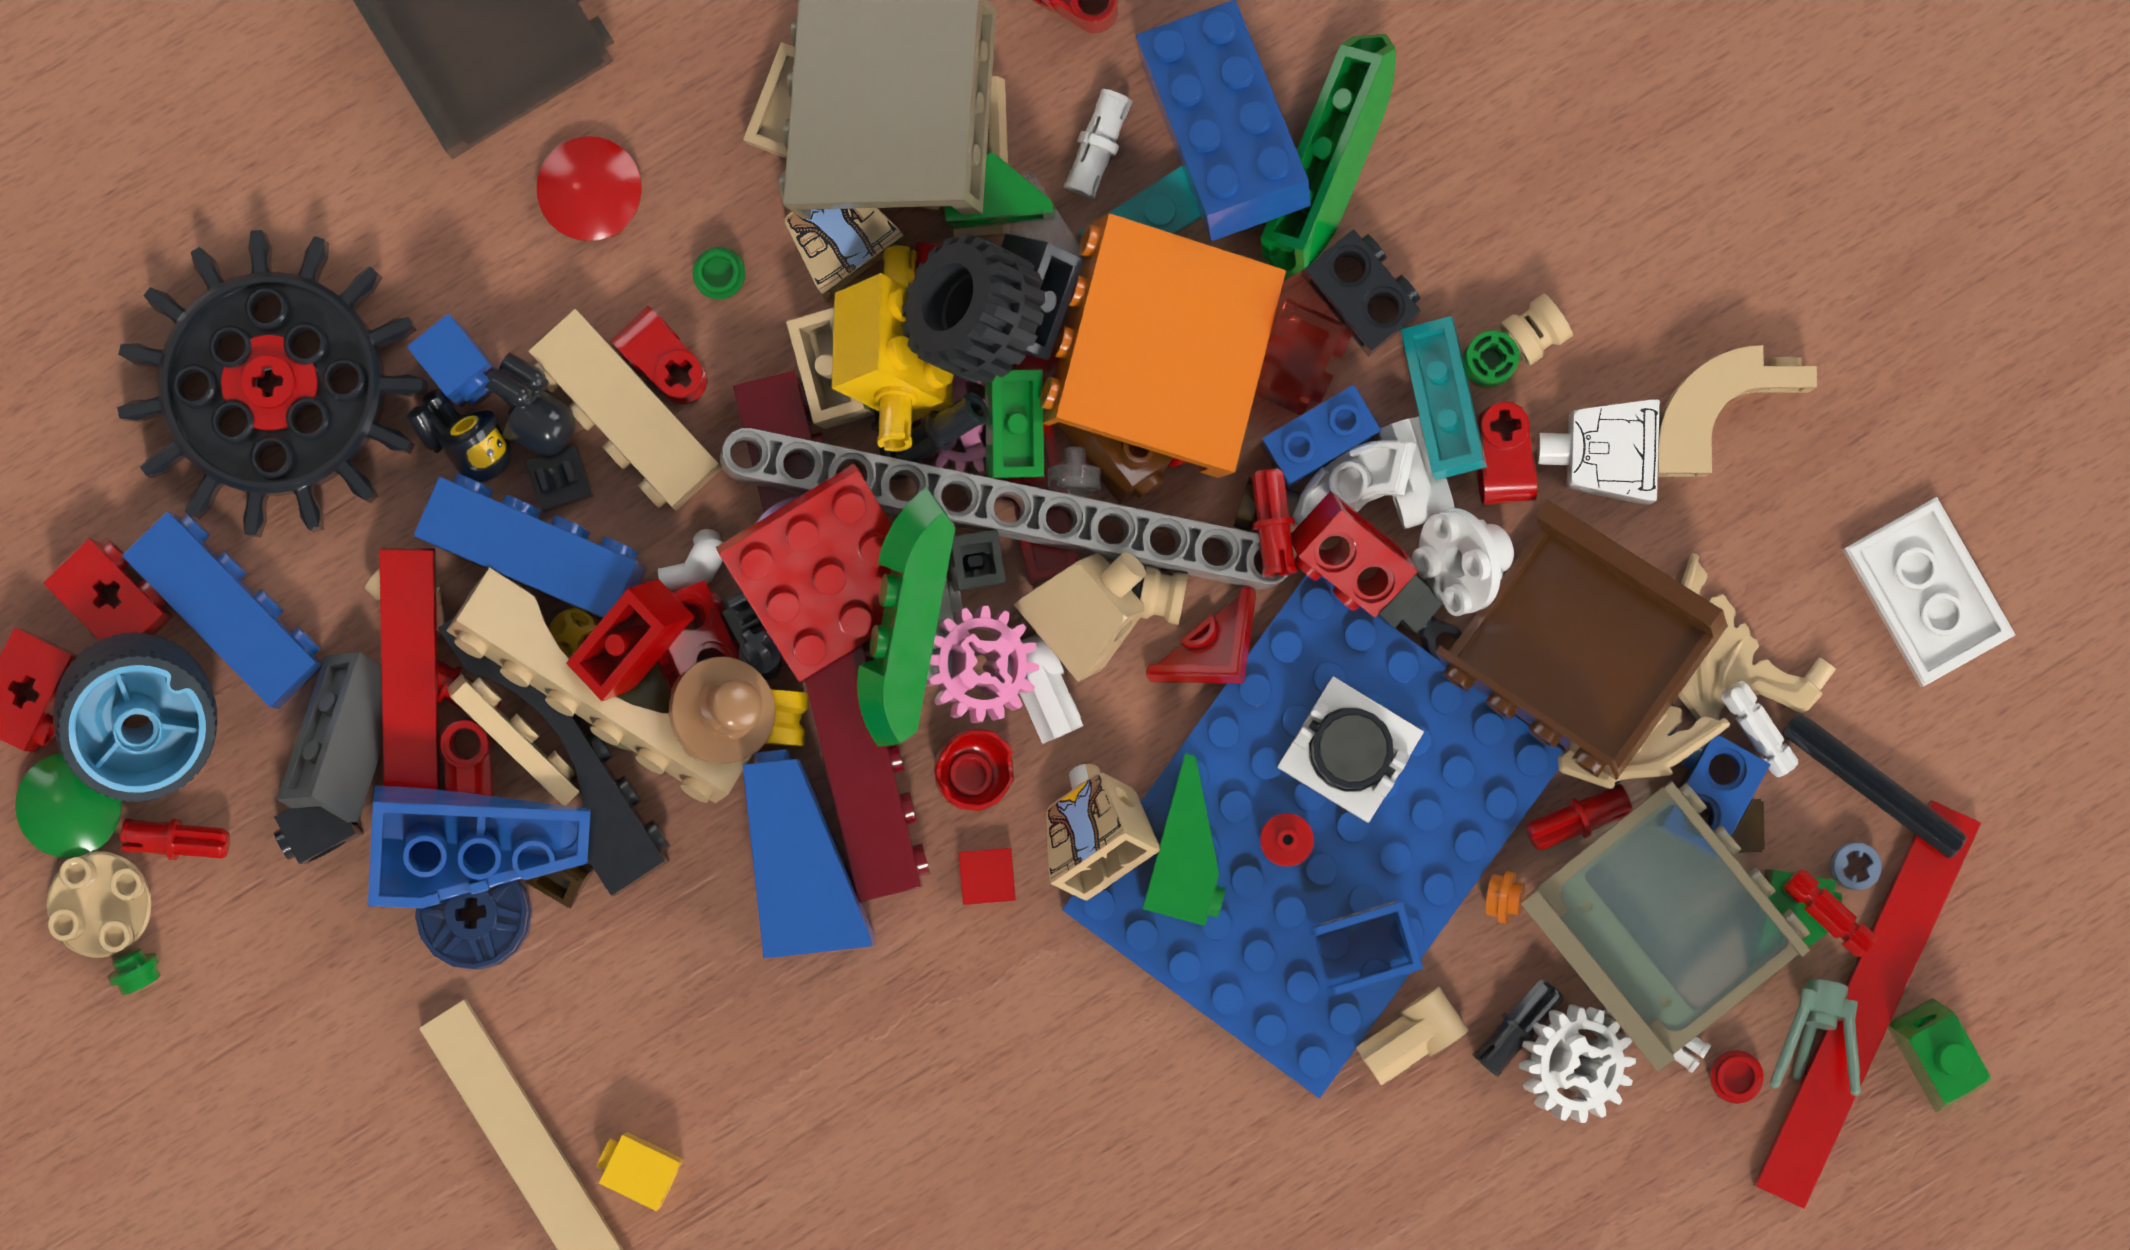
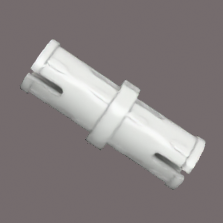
(1098, 143)

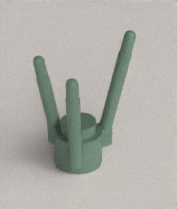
(1820, 1007)

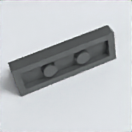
(338, 739)

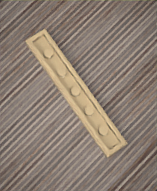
(517, 1131)

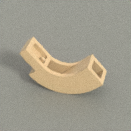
(1695, 404)

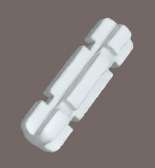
(1759, 728)

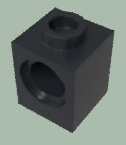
(312, 833)

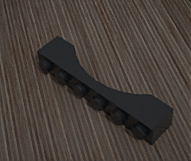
(620, 842)

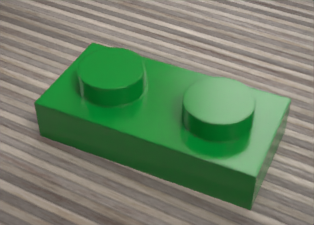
(1015, 425)

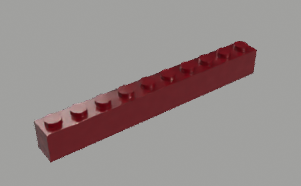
(860, 773)

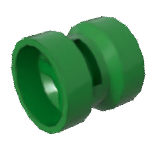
(1485, 365)

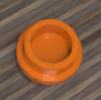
(1504, 897)

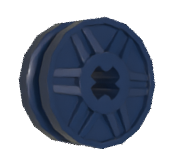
(496, 935)

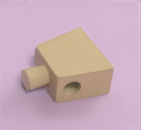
(1086, 611)

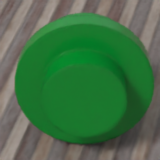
(719, 273)
(134, 971)

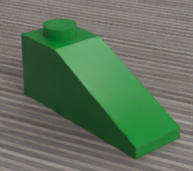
(1186, 865)

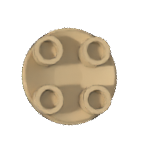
(98, 904)

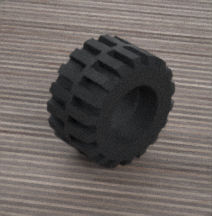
(973, 309)

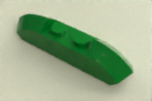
(1334, 149)
(895, 681)

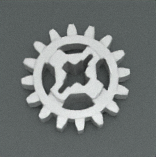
(1558, 1054)

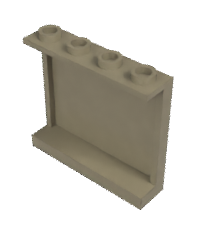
(888, 104)

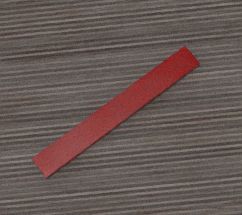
(1877, 986)

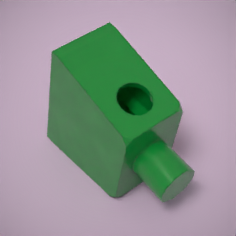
(1939, 1053)

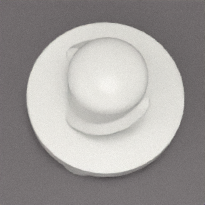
(1462, 559)

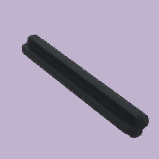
(1874, 785)

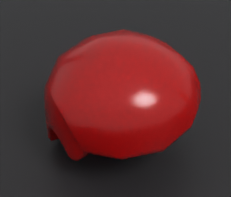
(974, 769)

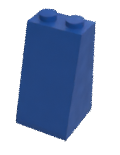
(798, 869)

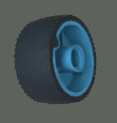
(129, 678)

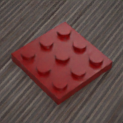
(815, 571)

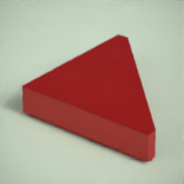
(1214, 649)

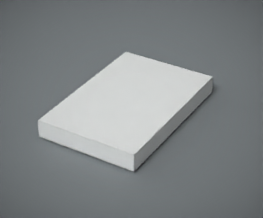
(1928, 592)

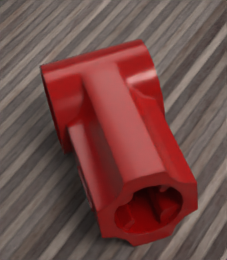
(466, 773)

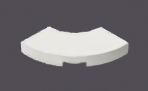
(1360, 476)

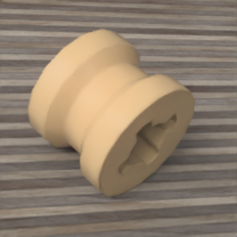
(1163, 594)

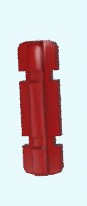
(1830, 913)

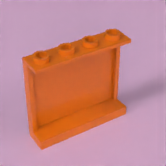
(1163, 343)

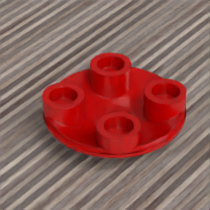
(589, 188)

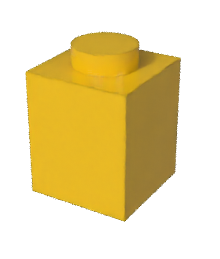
(638, 1170)

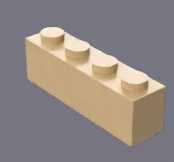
(625, 410)

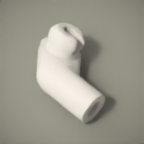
(699, 566)

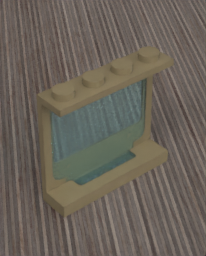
(1666, 922)

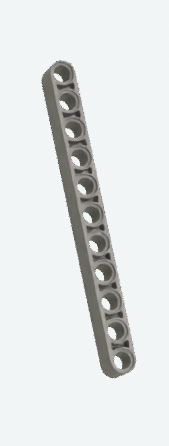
(1033, 505)

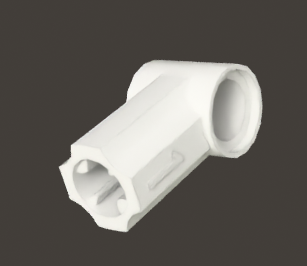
(1423, 493)
(1050, 702)

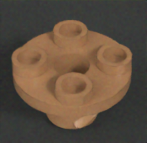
(721, 710)

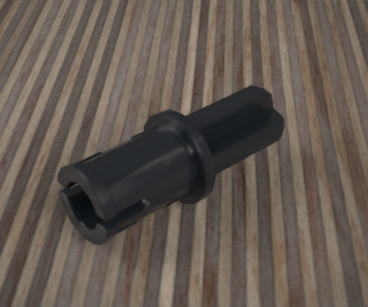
(943, 428)
(760, 653)
(1517, 1027)

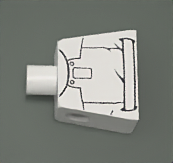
(1608, 451)

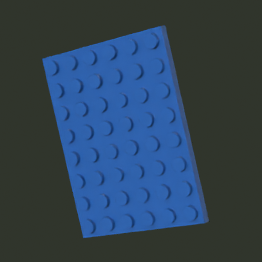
(1424, 846)

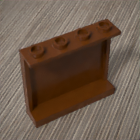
(1584, 643)

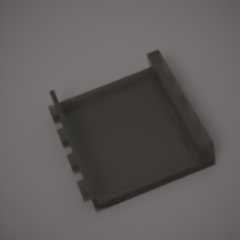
(485, 60)

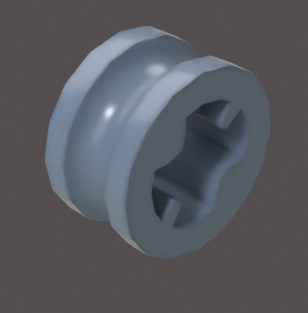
(1871, 871)

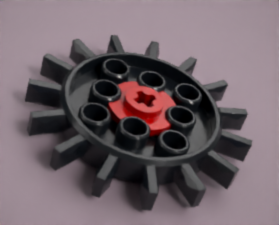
(269, 347)

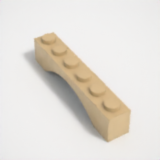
(510, 630)

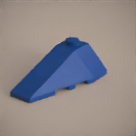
(458, 843)

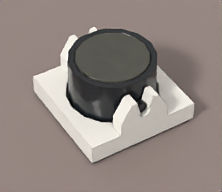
(1350, 749)

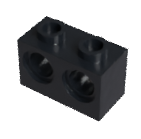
(1350, 299)

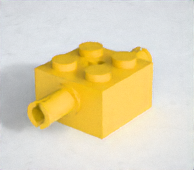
(873, 354)

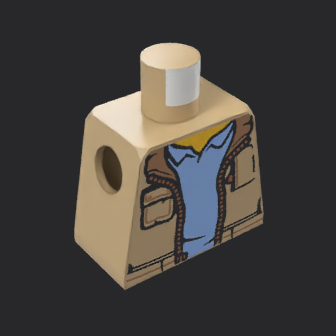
(841, 244)
(1096, 833)

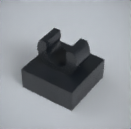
(559, 479)

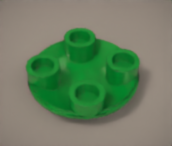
(62, 812)

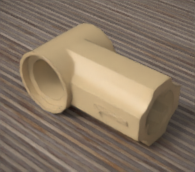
(1422, 1029)

